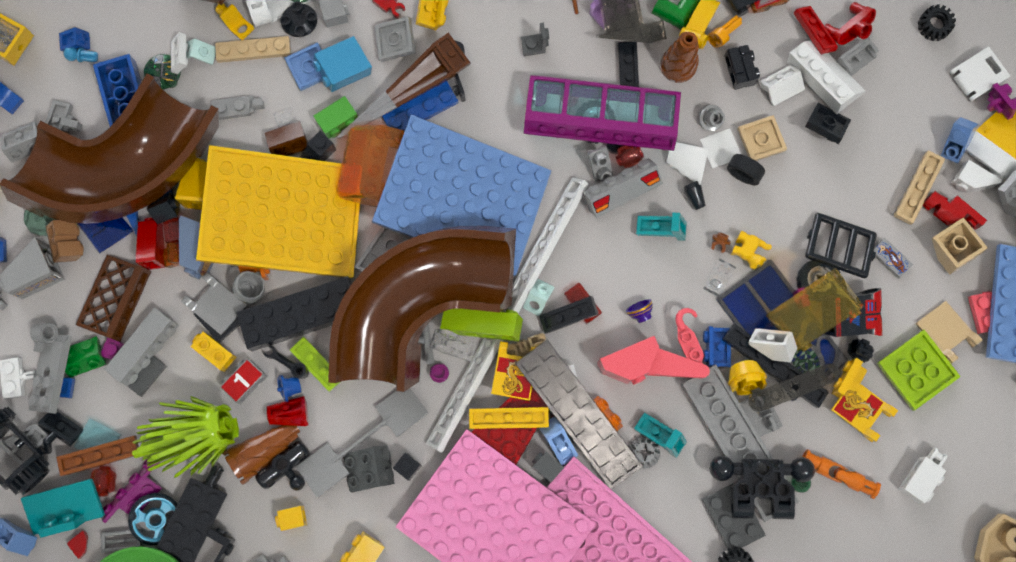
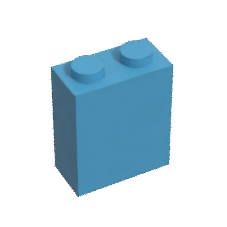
(342, 64)

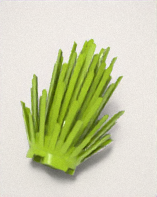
(200, 432)

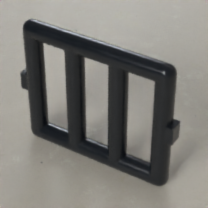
(854, 231)

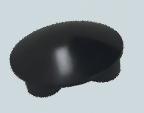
(299, 20)

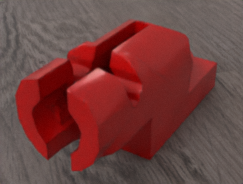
(953, 210)

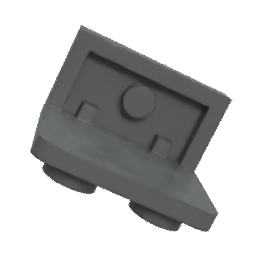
(369, 468)

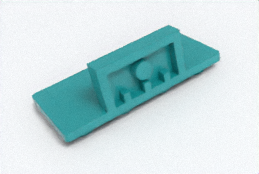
(62, 508)

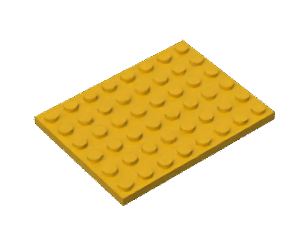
(276, 214)

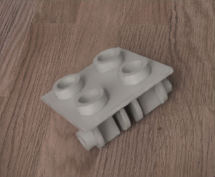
(763, 421)

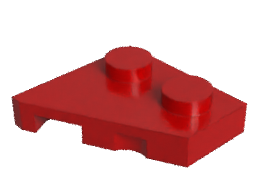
(289, 413)

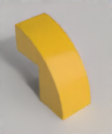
(702, 15)

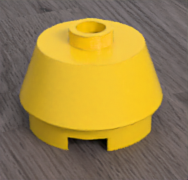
(746, 377)

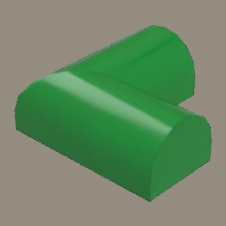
(675, 14)

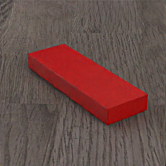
(815, 30)

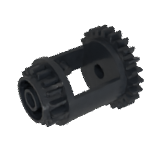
(33, 469)

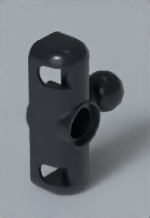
(272, 472)

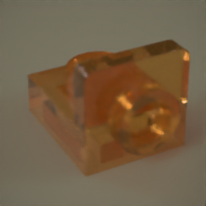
(171, 255)

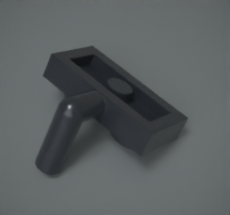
(60, 428)

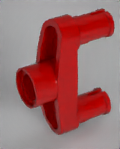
(858, 26)

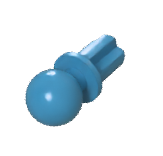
(81, 55)

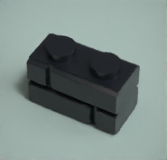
(741, 67)

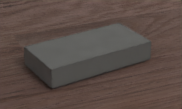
(147, 376)

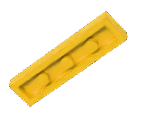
(509, 418)

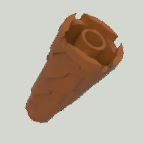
(681, 58)
(259, 451)

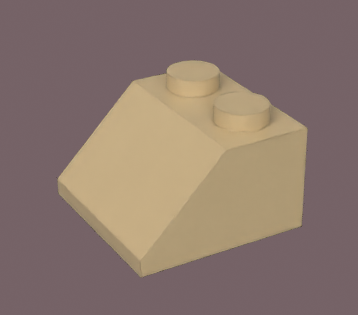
(957, 246)

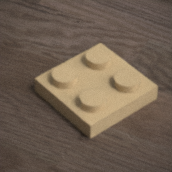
(762, 138)

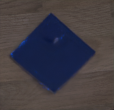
(107, 233)

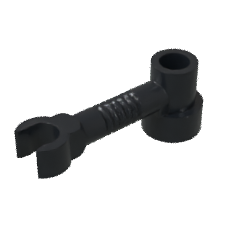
(294, 367)

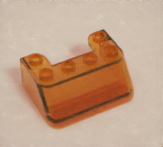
(365, 162)

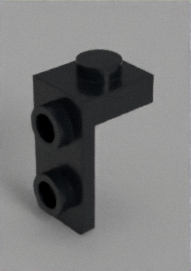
(220, 536)

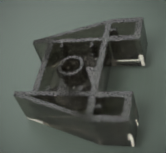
(625, 22)

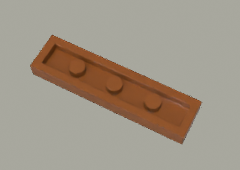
(96, 456)

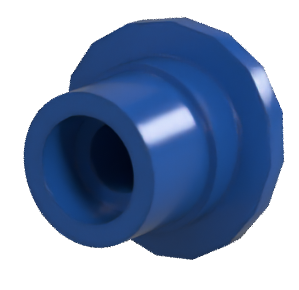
(288, 386)

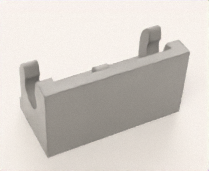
(858, 56)

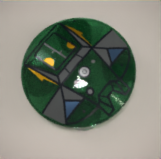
(160, 69)

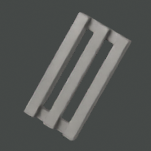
(104, 541)

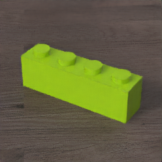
(483, 323)

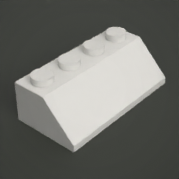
(825, 76)

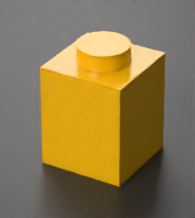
(291, 518)

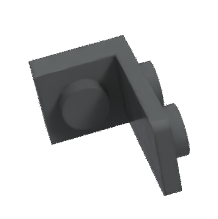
(536, 43)

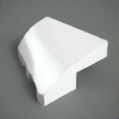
(688, 161)

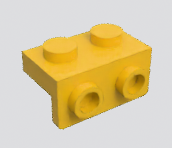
(431, 13)
(851, 370)

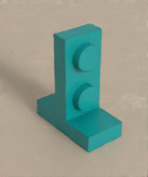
(662, 226)
(661, 434)

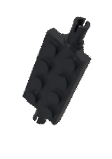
(193, 518)

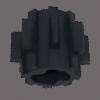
(860, 349)

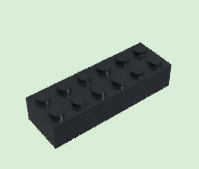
(292, 315)

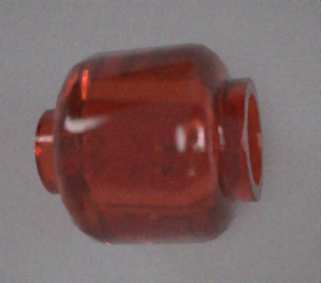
(629, 156)
(104, 480)

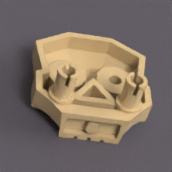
(997, 540)

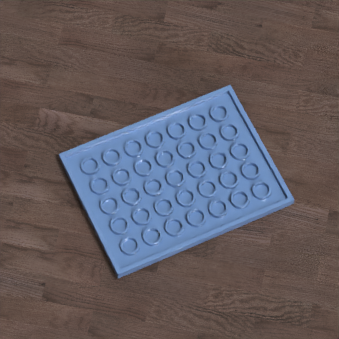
(458, 181)

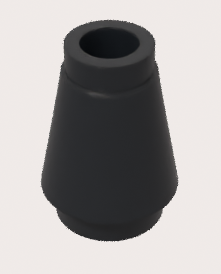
(695, 195)

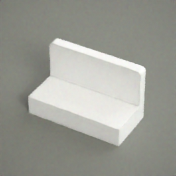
(783, 84)

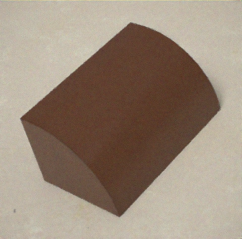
(287, 139)

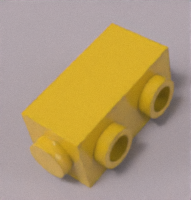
(213, 351)

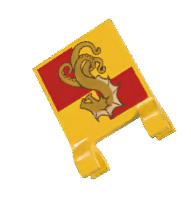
(508, 378)
(861, 409)

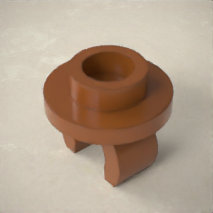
(721, 239)

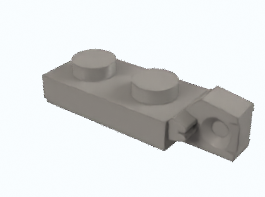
(237, 106)

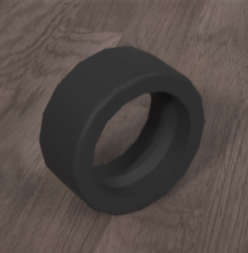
(746, 169)

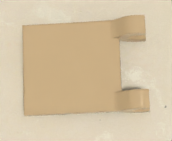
(947, 330)

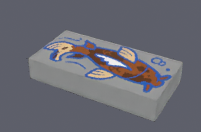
(892, 258)

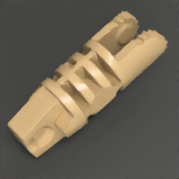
(524, 346)

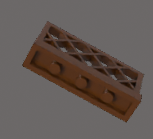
(125, 303)

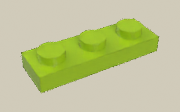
(314, 361)

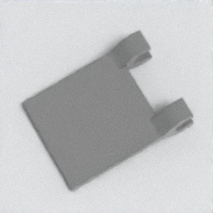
(216, 305)

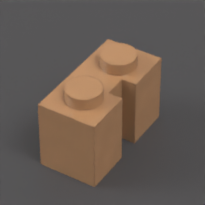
(64, 241)

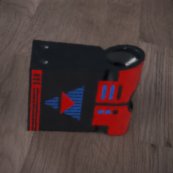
(868, 321)

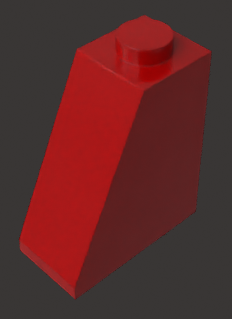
(150, 244)

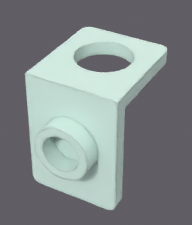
(201, 51)
(539, 293)

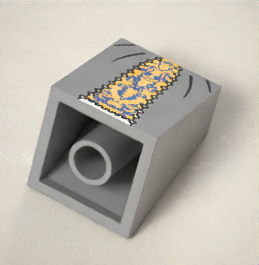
(31, 271)

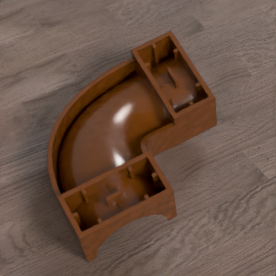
(120, 169)
(407, 288)

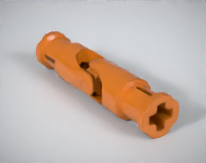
(852, 479)

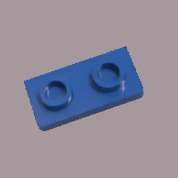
(716, 351)

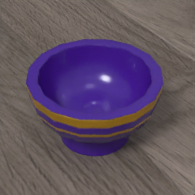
(641, 310)

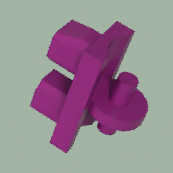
(1000, 100)

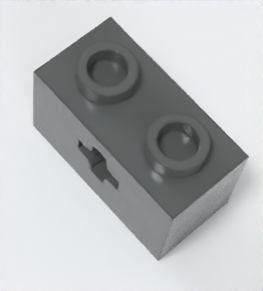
(547, 466)

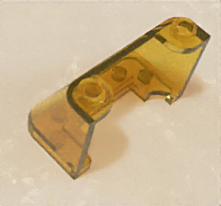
(816, 309)

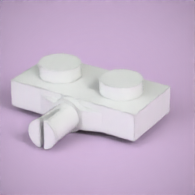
(14, 378)

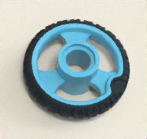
(136, 516)

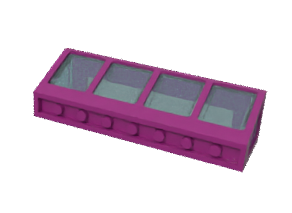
(602, 113)

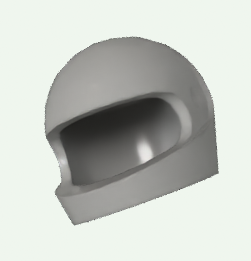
(246, 284)

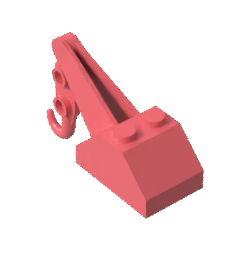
(649, 360)

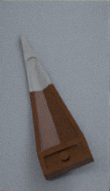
(431, 69)

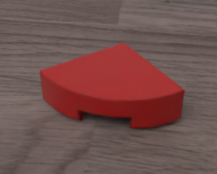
(79, 544)

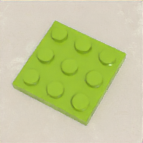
(918, 370)

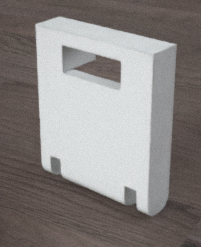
(977, 74)

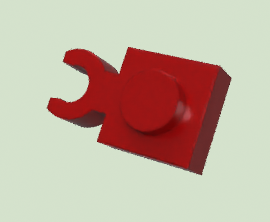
(387, 5)

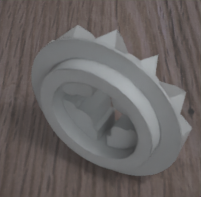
(651, 459)

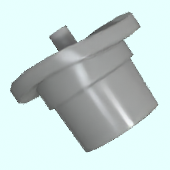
(711, 117)

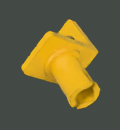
(234, 20)

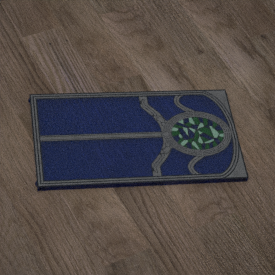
(761, 293)

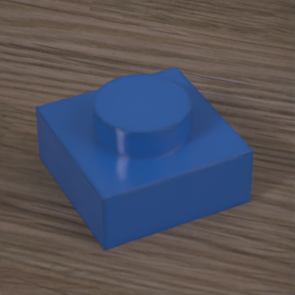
(67, 388)

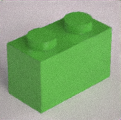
(336, 117)

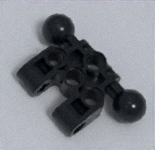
(781, 505)

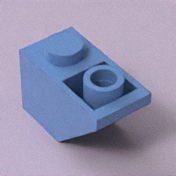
(959, 139)

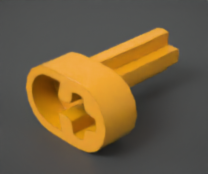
(720, 35)

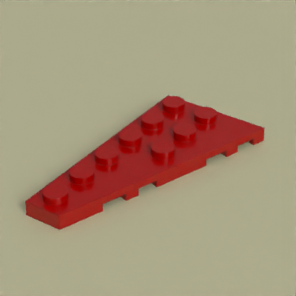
(511, 441)

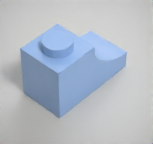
(559, 441)

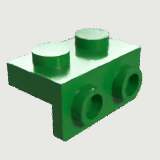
(84, 357)

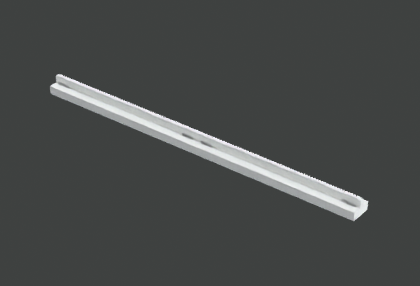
(522, 286)

